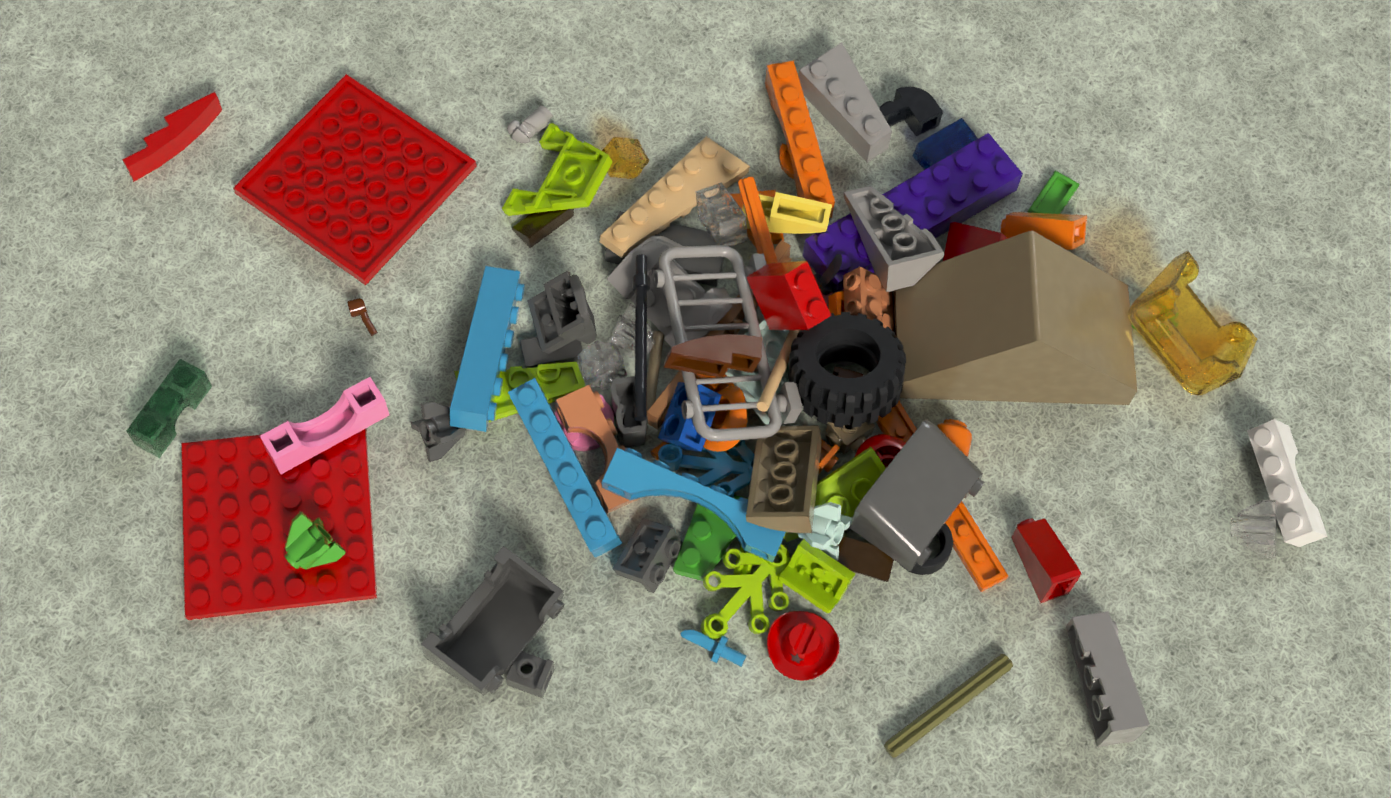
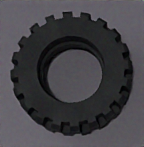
(847, 399)

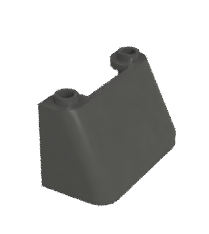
(916, 496)
(494, 623)

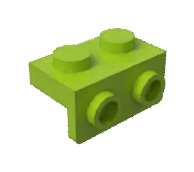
(816, 576)

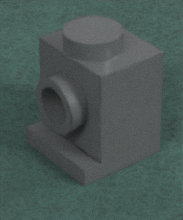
(534, 682)

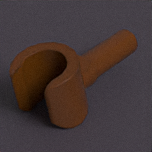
(358, 308)

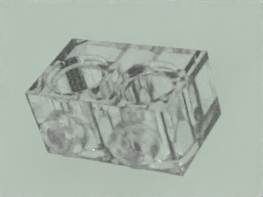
(721, 215)

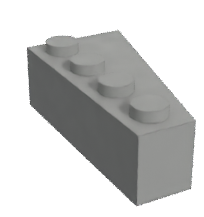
(845, 102)
(1106, 680)

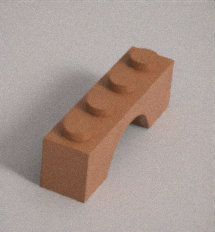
(583, 414)

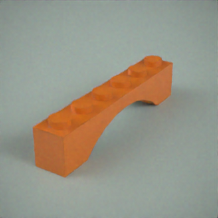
(793, 114)

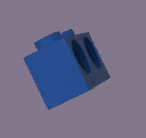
(682, 431)

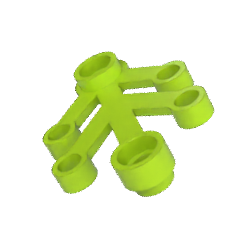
(749, 587)

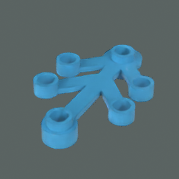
(718, 468)

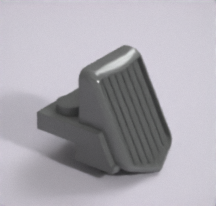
(562, 313)

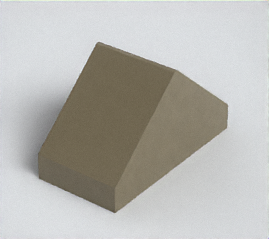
(1017, 328)

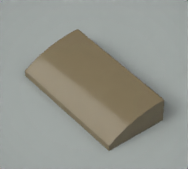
(785, 480)

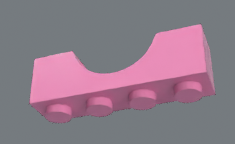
(297, 442)

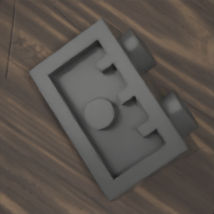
(649, 554)

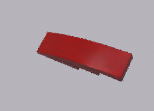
(181, 130)

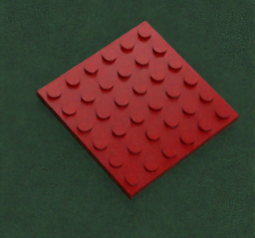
(355, 178)
(241, 517)

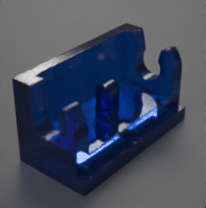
(943, 143)

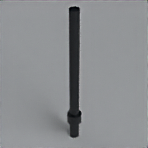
(641, 286)

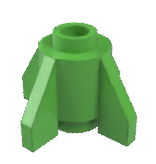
(309, 544)

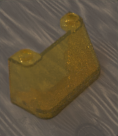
(1186, 333)

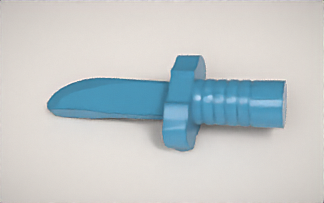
(718, 648)

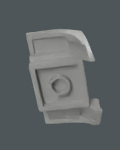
(657, 308)

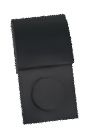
(915, 107)

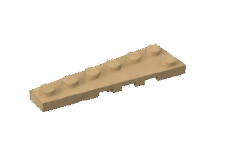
(673, 195)

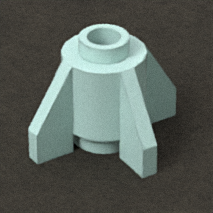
(827, 529)

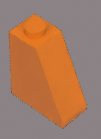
(1062, 229)

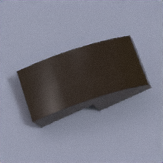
(865, 559)

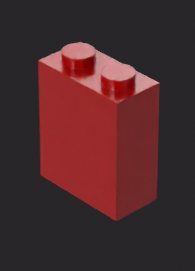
(788, 296)

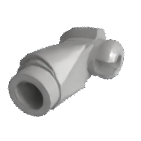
(532, 124)

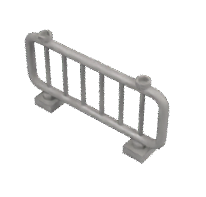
(785, 405)

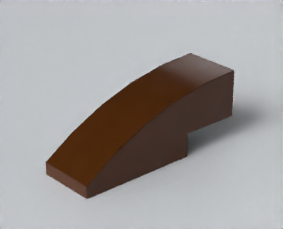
(716, 354)

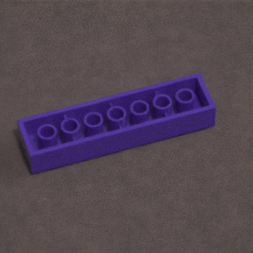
(933, 198)

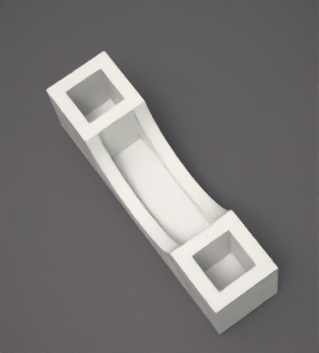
(1276, 455)

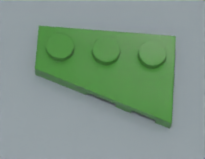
(703, 544)

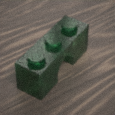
(156, 422)

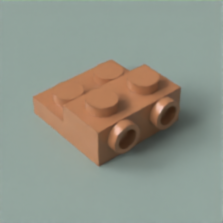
(867, 296)

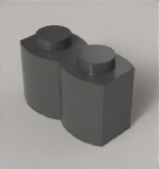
(629, 431)

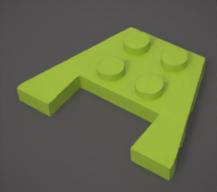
(570, 181)

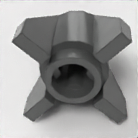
(436, 430)

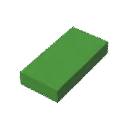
(1054, 195)

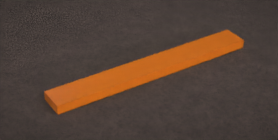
(966, 535)

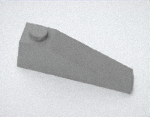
(893, 243)

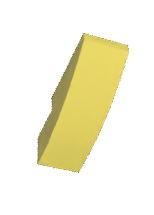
(794, 214)

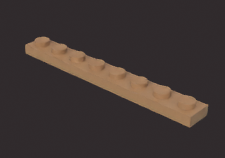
(658, 411)

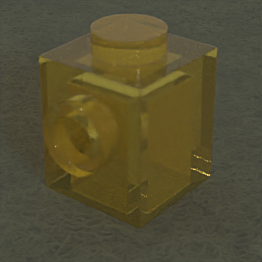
(627, 157)

